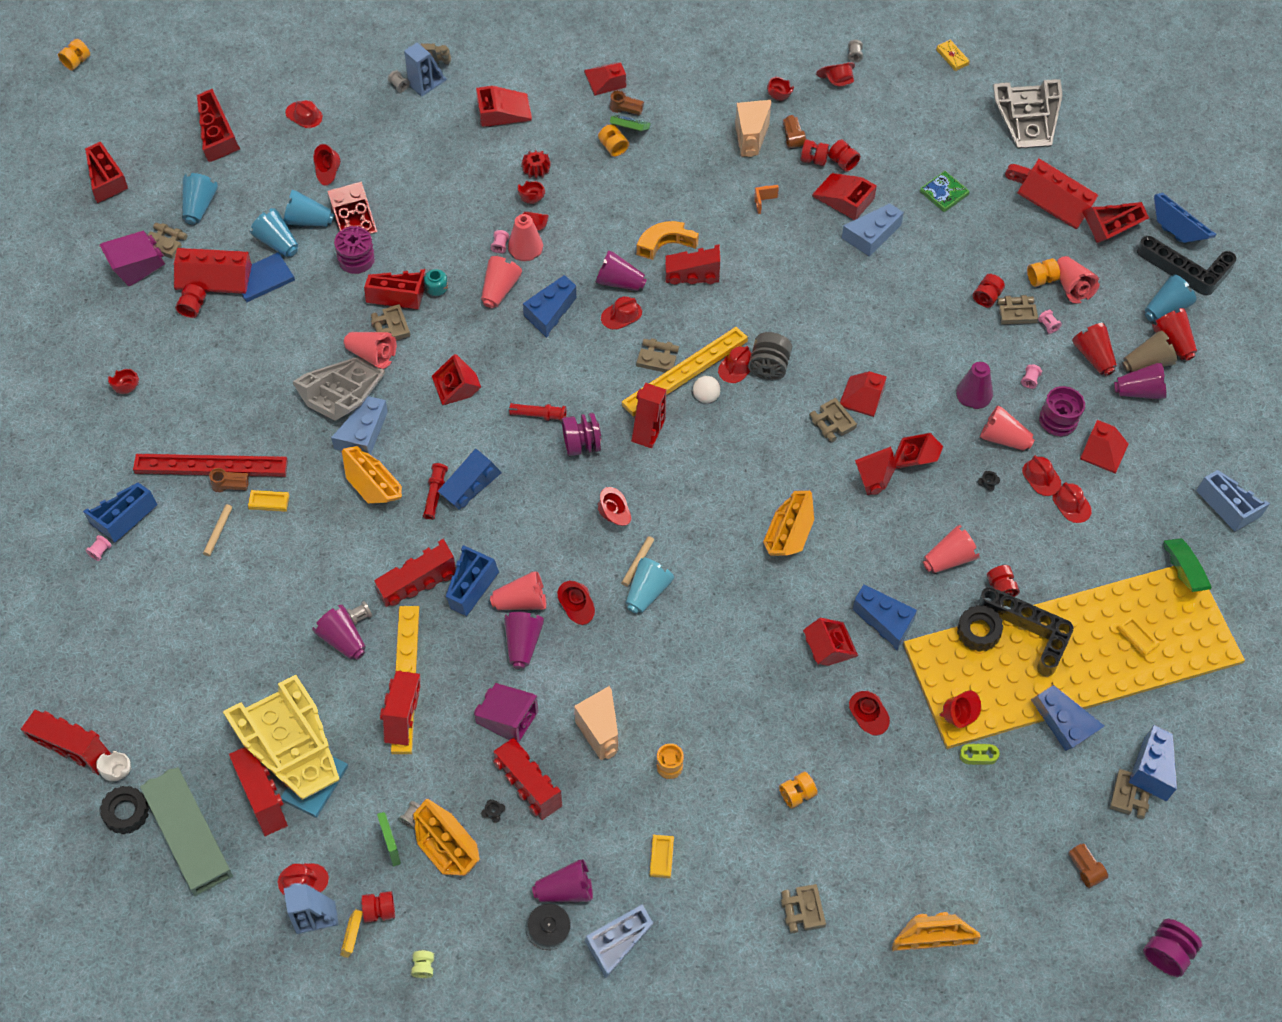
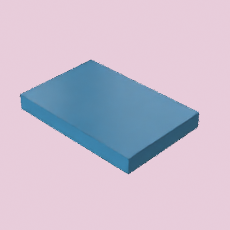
(314, 804)

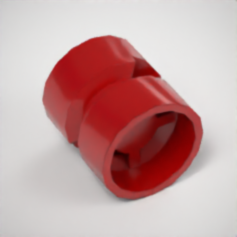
(820, 154)
(844, 155)
(988, 290)
(190, 301)
(1002, 579)
(376, 907)

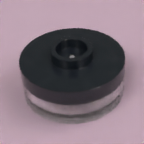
(548, 927)

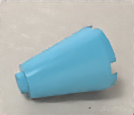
(647, 584)

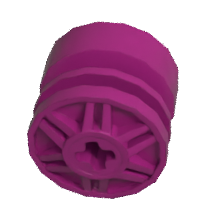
(354, 250)
(1062, 411)
(581, 434)
(1172, 947)

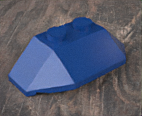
(1179, 221)

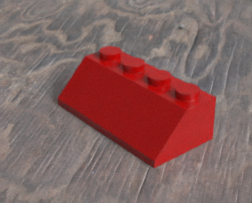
(1057, 193)
(212, 270)

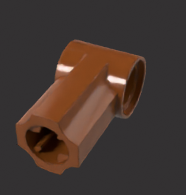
(620, 102)
(794, 135)
(228, 480)
(1090, 870)

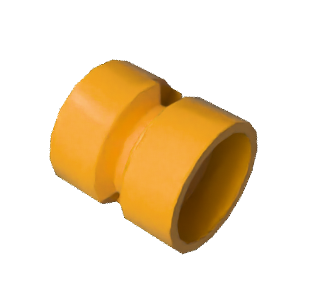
(74, 54)
(613, 140)
(1041, 273)
(670, 761)
(795, 791)

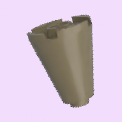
(1150, 352)

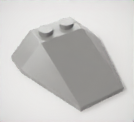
(1030, 111)
(338, 387)

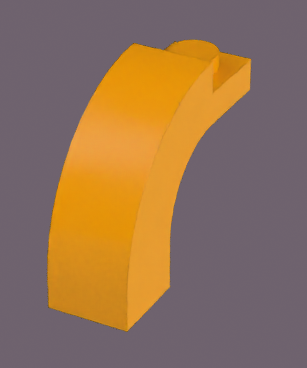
(663, 234)

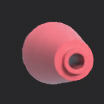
(524, 239)
(499, 280)
(1077, 280)
(372, 347)
(1006, 430)
(951, 551)
(520, 594)

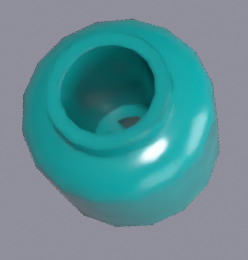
(435, 282)

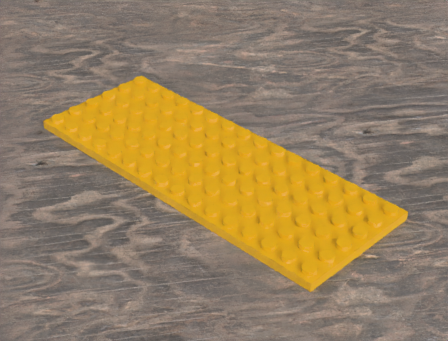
(1097, 660)

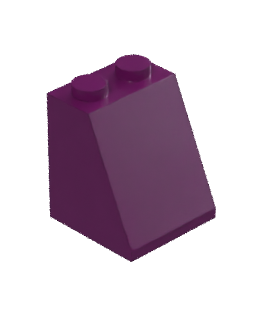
(133, 256)
(507, 711)

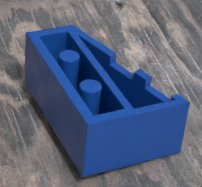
(469, 479)
(470, 580)
(885, 614)

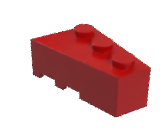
(104, 173)
(1113, 219)
(693, 267)
(649, 415)

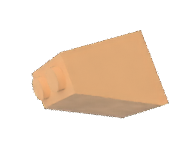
(751, 125)
(598, 723)

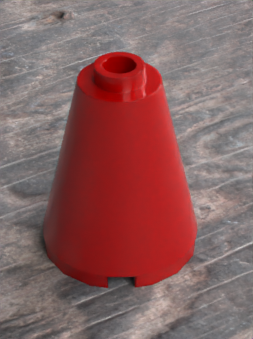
(1179, 332)
(1097, 348)

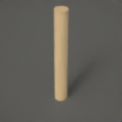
(217, 530)
(642, 553)

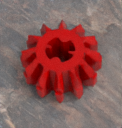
(536, 164)

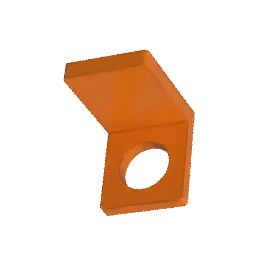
(764, 193)

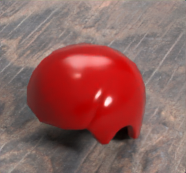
(779, 88)
(531, 192)
(539, 220)
(124, 381)

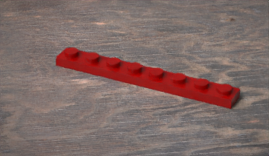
(204, 464)

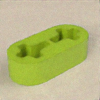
(979, 754)

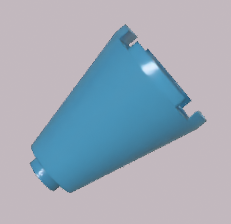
(196, 196)
(306, 211)
(274, 232)
(1170, 298)

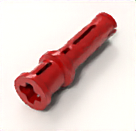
(548, 412)
(435, 482)

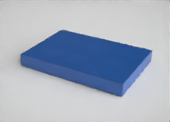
(267, 276)

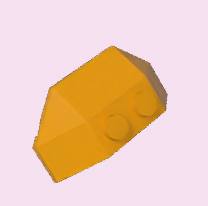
(370, 477)
(790, 525)
(444, 840)
(934, 932)

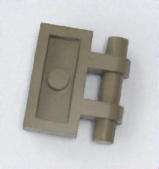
(439, 53)
(168, 245)
(1017, 314)
(395, 321)
(656, 360)
(837, 416)
(1124, 796)
(809, 905)

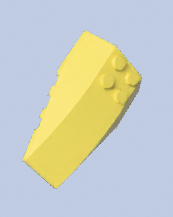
(287, 737)

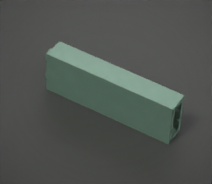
(186, 831)

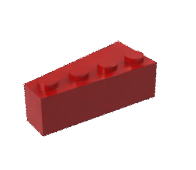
(215, 129)
(416, 575)
(65, 738)
(528, 779)
(259, 790)

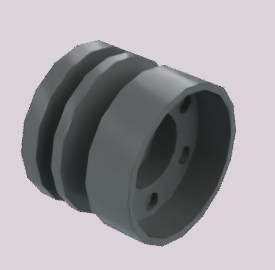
(770, 356)

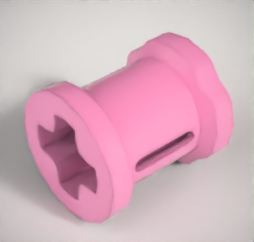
(499, 243)
(1048, 316)
(1031, 376)
(98, 548)

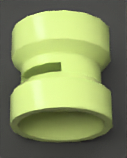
(422, 964)

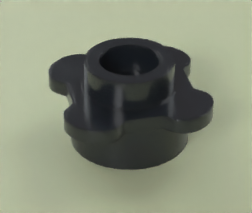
(989, 475)
(490, 805)

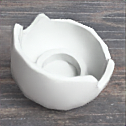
(706, 389)
(113, 766)

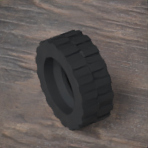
(987, 615)
(113, 799)

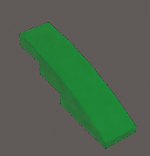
(1188, 565)

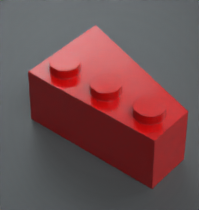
(396, 289)
(400, 706)

